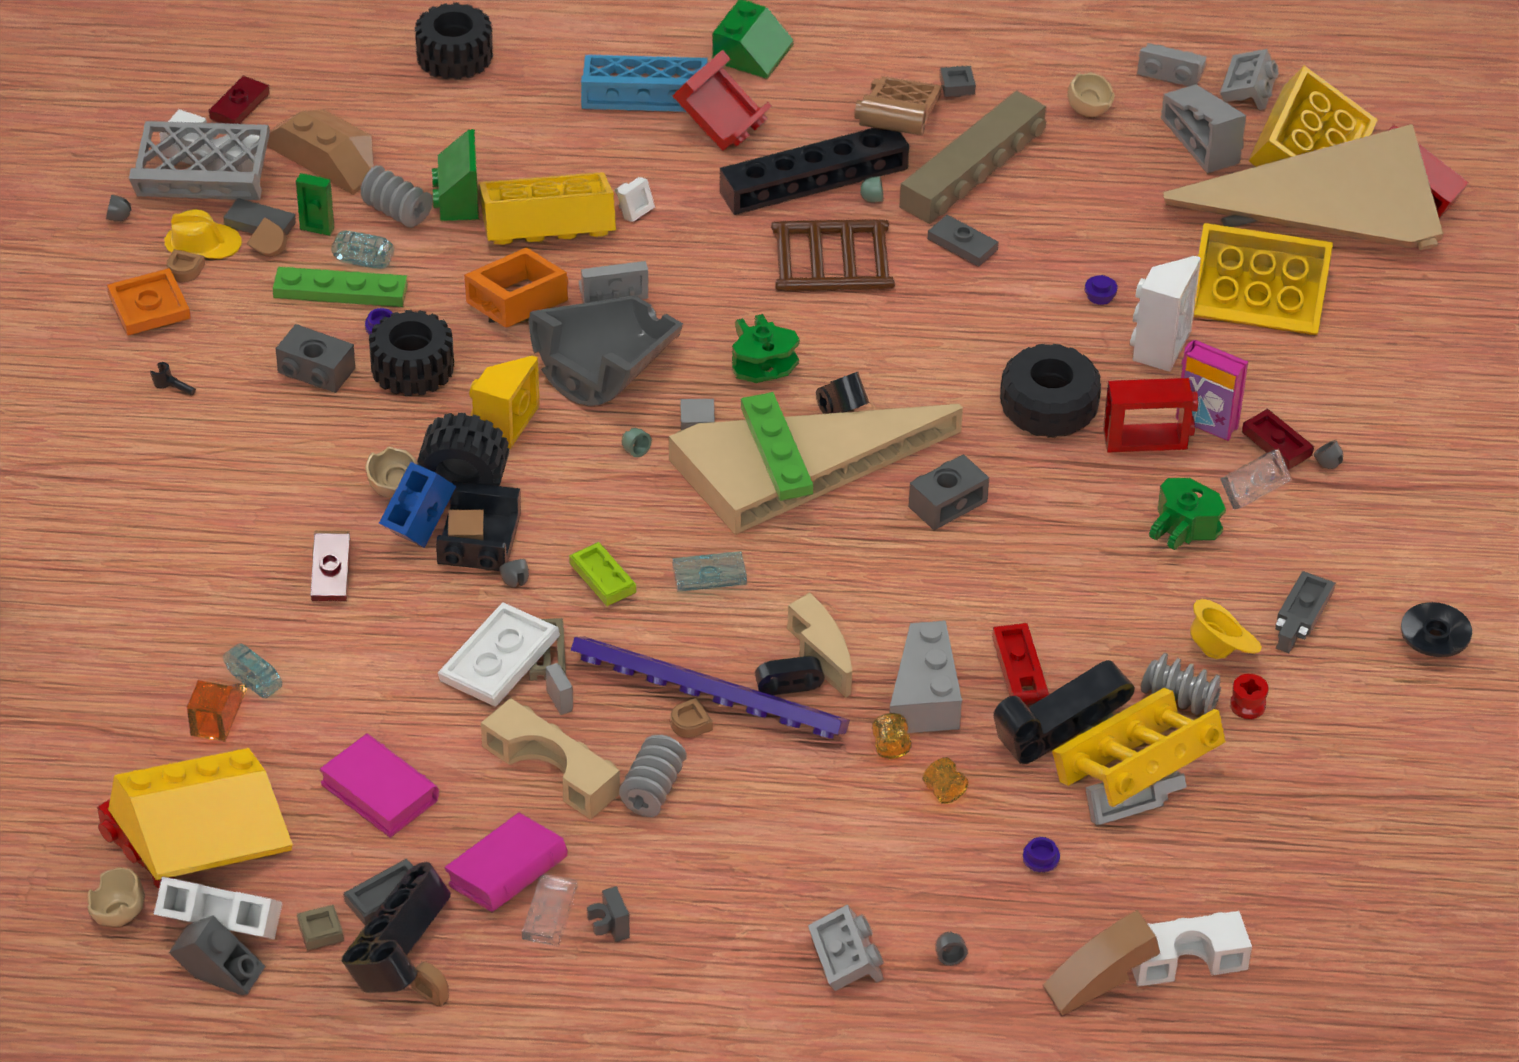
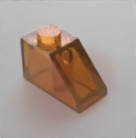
(214, 707)

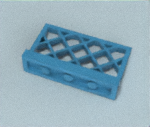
(630, 89)

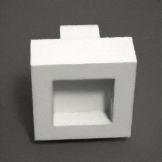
(635, 199)

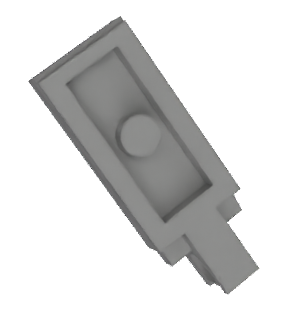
(1145, 800)

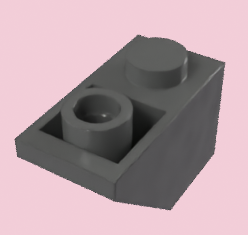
(216, 956)

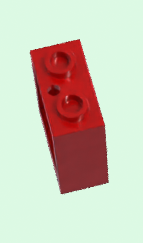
(1149, 394)

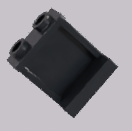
(501, 521)

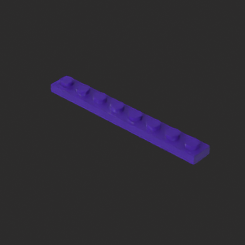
(724, 692)

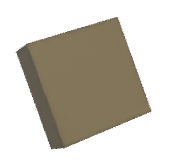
(320, 927)

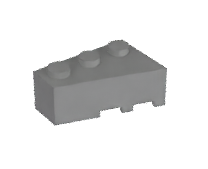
(1205, 126)
(927, 680)

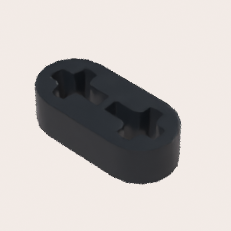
(789, 675)

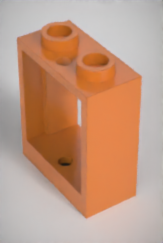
(487, 286)

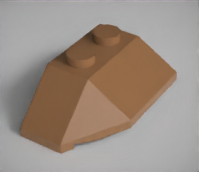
(325, 147)

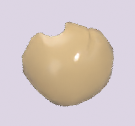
(1090, 94)
(387, 469)
(117, 898)

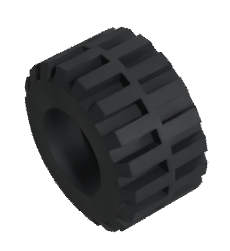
(454, 41)
(411, 352)
(464, 449)

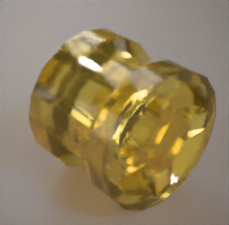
(891, 736)
(945, 780)

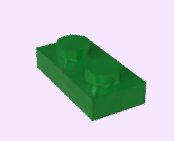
(315, 204)

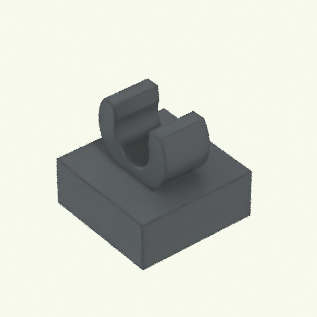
(613, 915)

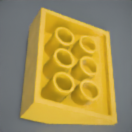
(1309, 118)
(547, 207)
(1262, 278)
(199, 813)

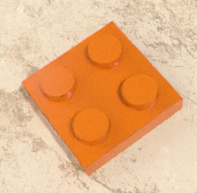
(148, 301)

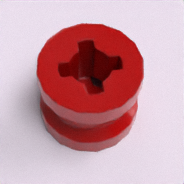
(1249, 696)

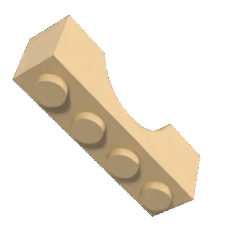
(519, 734)

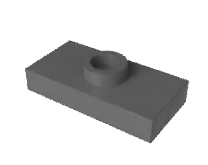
(963, 240)

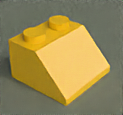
(507, 396)

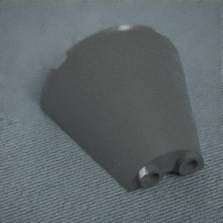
(599, 345)

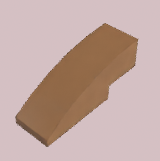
(1102, 963)

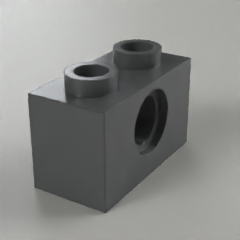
(315, 358)
(948, 492)

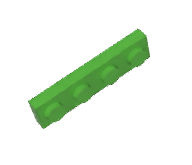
(340, 286)
(776, 446)

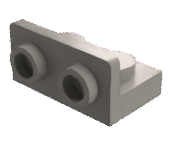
(1171, 65)
(1250, 76)
(614, 282)
(845, 947)

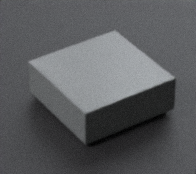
(696, 411)
(559, 688)

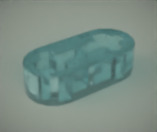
(362, 249)
(252, 670)

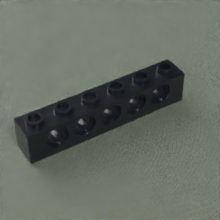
(812, 169)

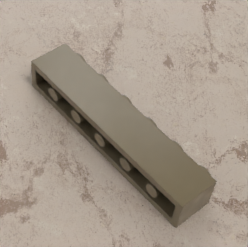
(972, 157)

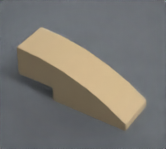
(821, 639)

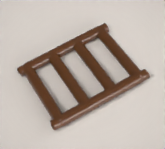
(819, 281)

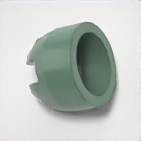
(872, 189)
(639, 438)

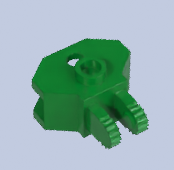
(763, 348)
(1185, 514)

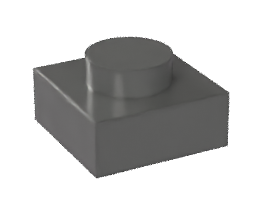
(957, 81)

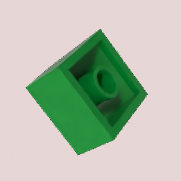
(751, 39)
(457, 180)

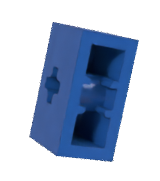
(417, 504)

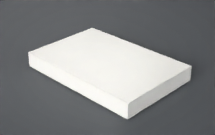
(498, 654)

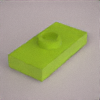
(602, 574)

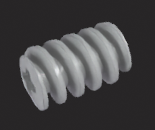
(395, 197)
(1185, 686)
(652, 775)

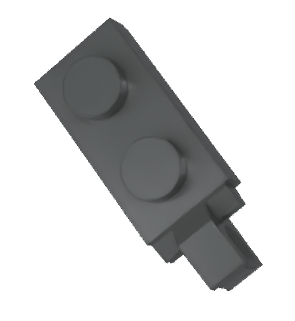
(1302, 609)

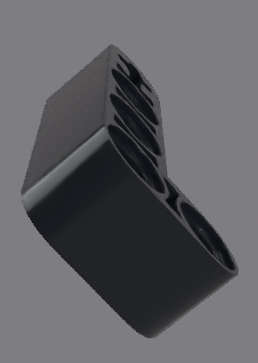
(1062, 714)
(380, 951)

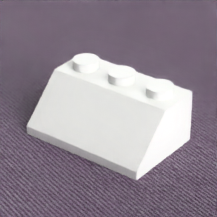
(1165, 312)

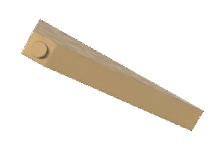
(1351, 189)
(835, 447)

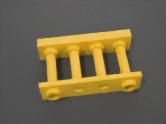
(1128, 730)

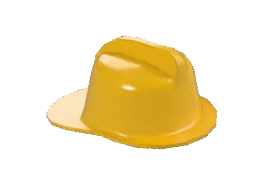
(199, 234)
(1219, 632)

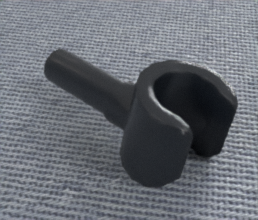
(165, 379)

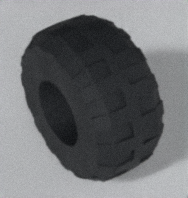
(1050, 390)

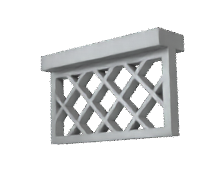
(197, 180)

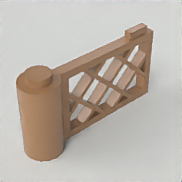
(897, 105)

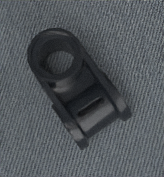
(842, 395)

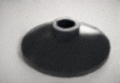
(1436, 629)

